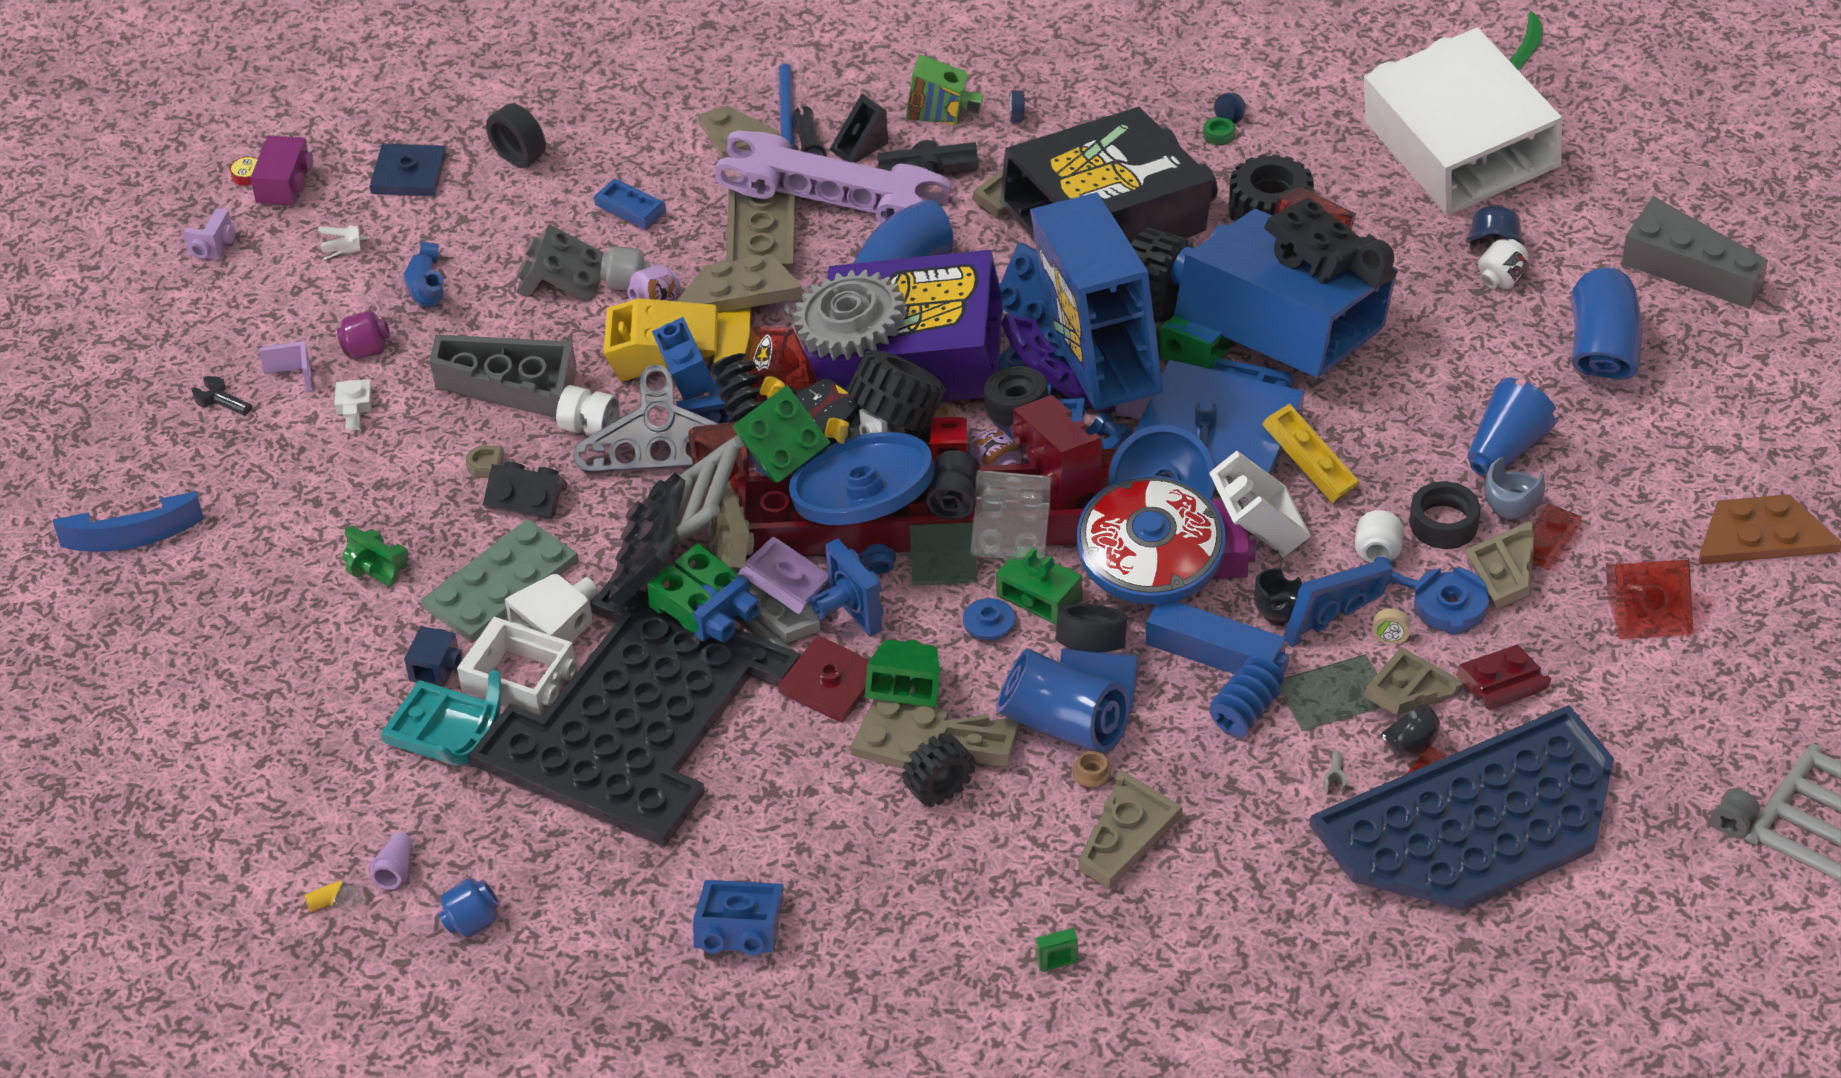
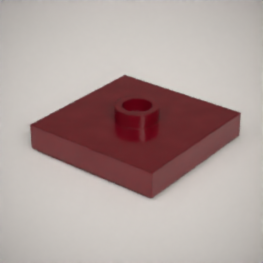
(827, 679)

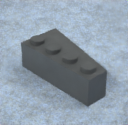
(1693, 255)

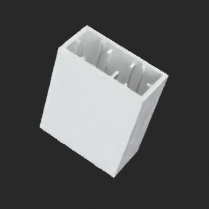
(1463, 120)

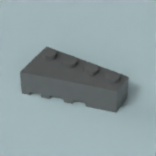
(505, 370)

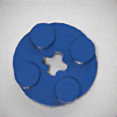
(1451, 616)

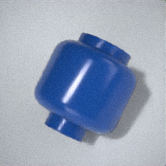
(468, 907)

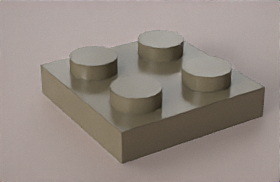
(895, 731)

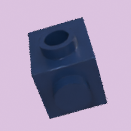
(433, 656)

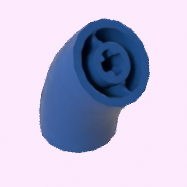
(910, 233)
(1606, 325)
(1065, 702)

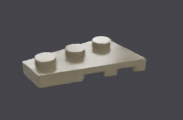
(1128, 827)

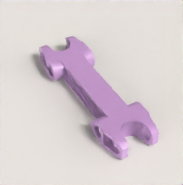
(777, 167)

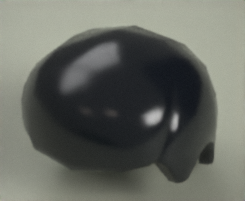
(1275, 590)
(1413, 732)

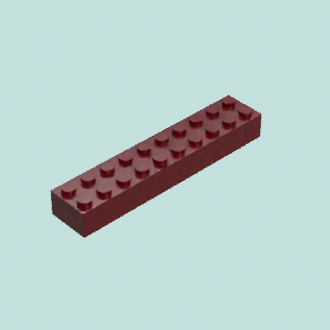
(772, 514)

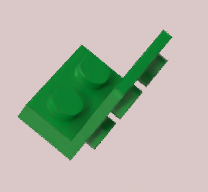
(781, 434)

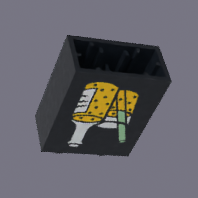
(1126, 160)

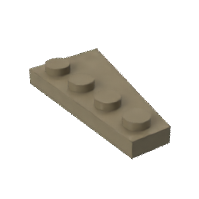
(730, 531)

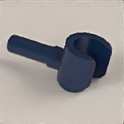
(1205, 420)

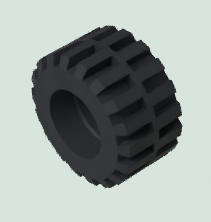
(1262, 181)
(1158, 253)
(896, 390)

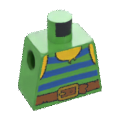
(940, 93)

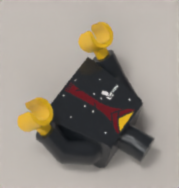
(827, 405)

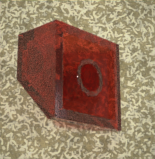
(1650, 597)

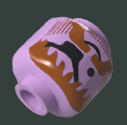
(654, 283)
(995, 448)

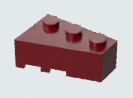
(1059, 447)

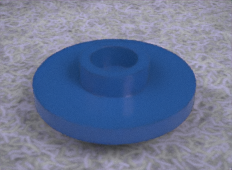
(989, 619)

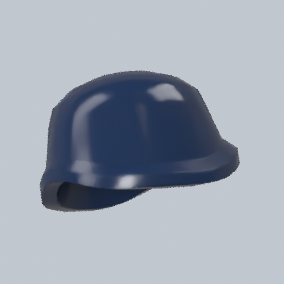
(1495, 222)

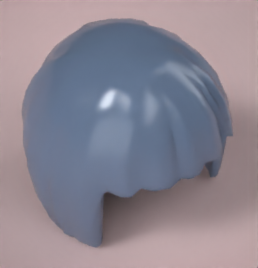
(1512, 493)

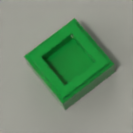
(1056, 949)

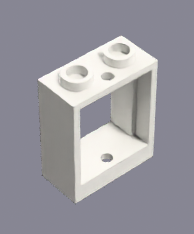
(511, 637)

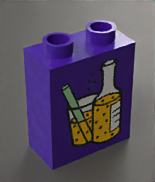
(949, 321)

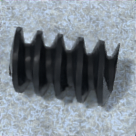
(737, 385)

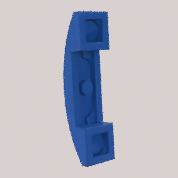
(131, 530)

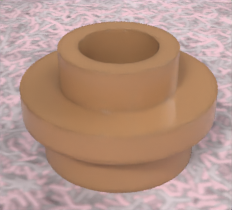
(1088, 761)

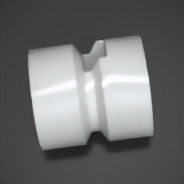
(586, 411)

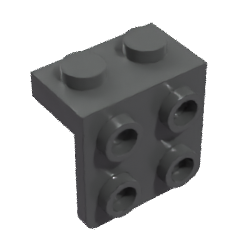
(562, 262)

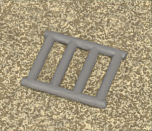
(701, 476)
(1778, 807)

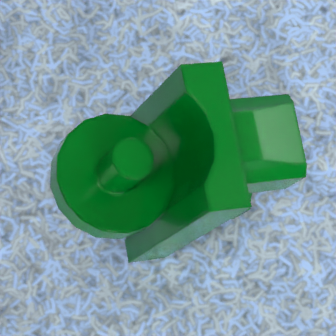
(369, 555)

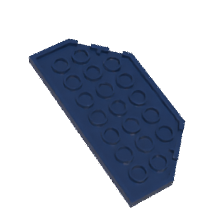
(1477, 816)

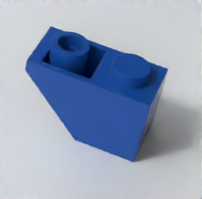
(683, 359)

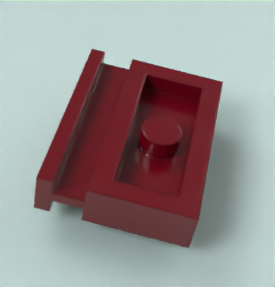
(1503, 676)

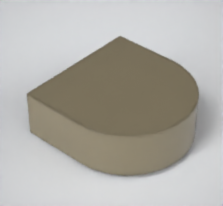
(481, 459)

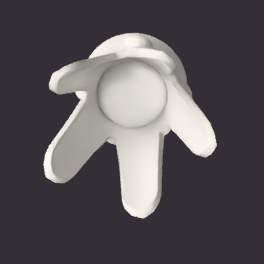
(348, 244)

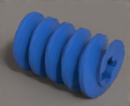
(1246, 696)

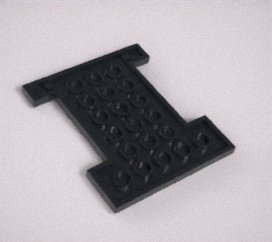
(630, 719)

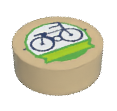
(1391, 626)

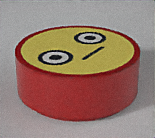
(242, 170)

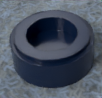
(1016, 106)

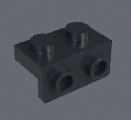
(523, 490)

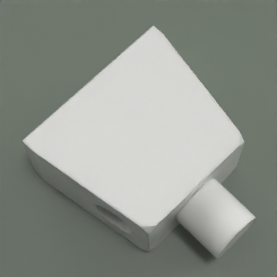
(553, 606)

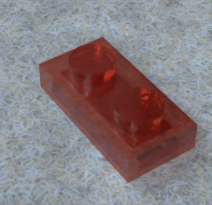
(1552, 534)

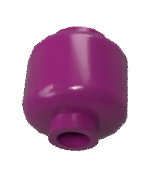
(363, 334)

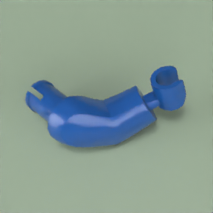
(421, 280)

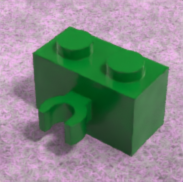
(1038, 585)

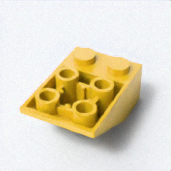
(629, 335)

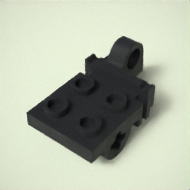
(1316, 237)

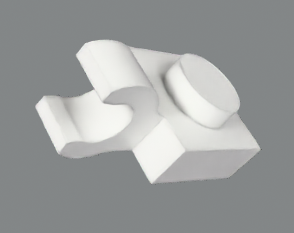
(352, 399)

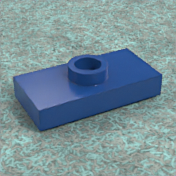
(630, 203)

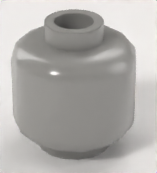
(620, 265)

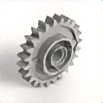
(849, 314)

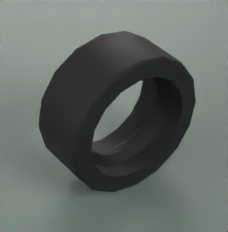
(516, 135)
(1442, 534)
(1091, 627)

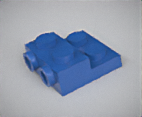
(737, 916)

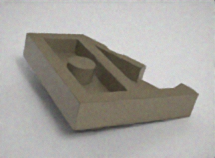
(986, 740)

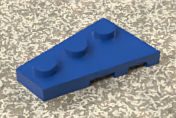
(1340, 592)

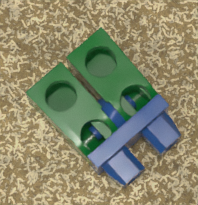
(704, 595)

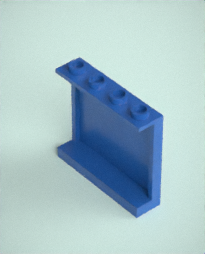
(1240, 410)

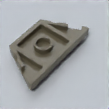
(743, 284)

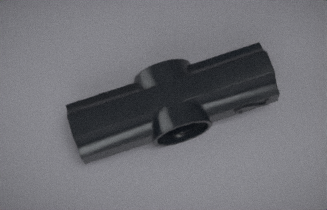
(933, 157)

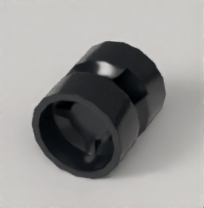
(953, 485)

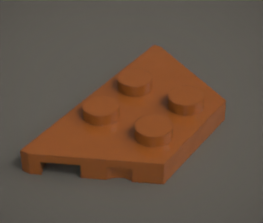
(1764, 530)

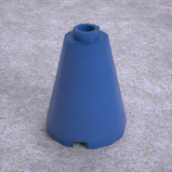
(1510, 424)

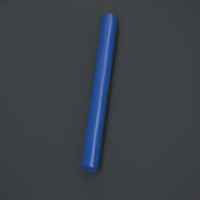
(786, 103)

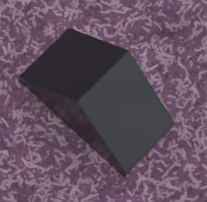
(862, 132)

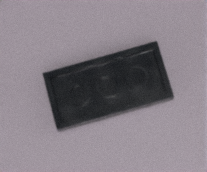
(646, 538)

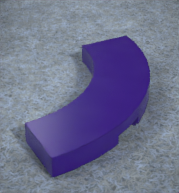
(1039, 354)

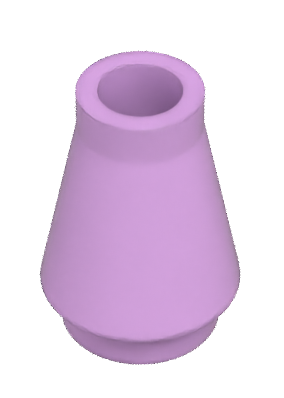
(392, 863)

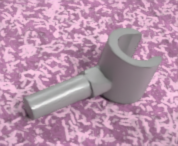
(1335, 773)

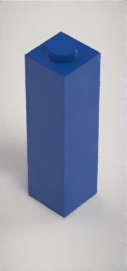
(1211, 638)

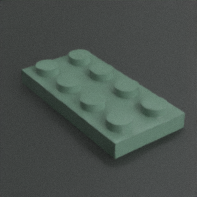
(480, 588)

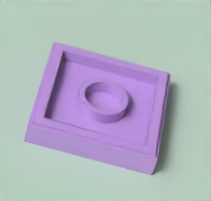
(785, 575)

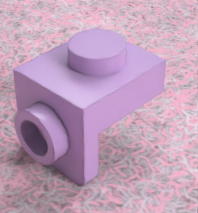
(213, 238)

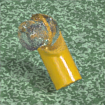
(335, 894)

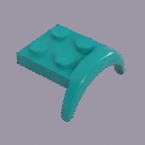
(443, 721)

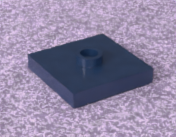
(408, 169)

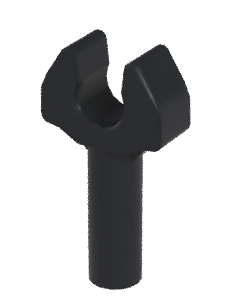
(217, 395)

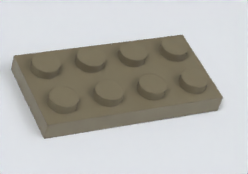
(761, 227)

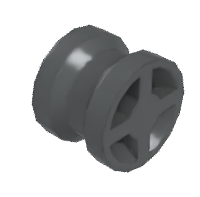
(1735, 813)

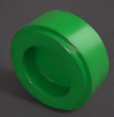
(1219, 131)

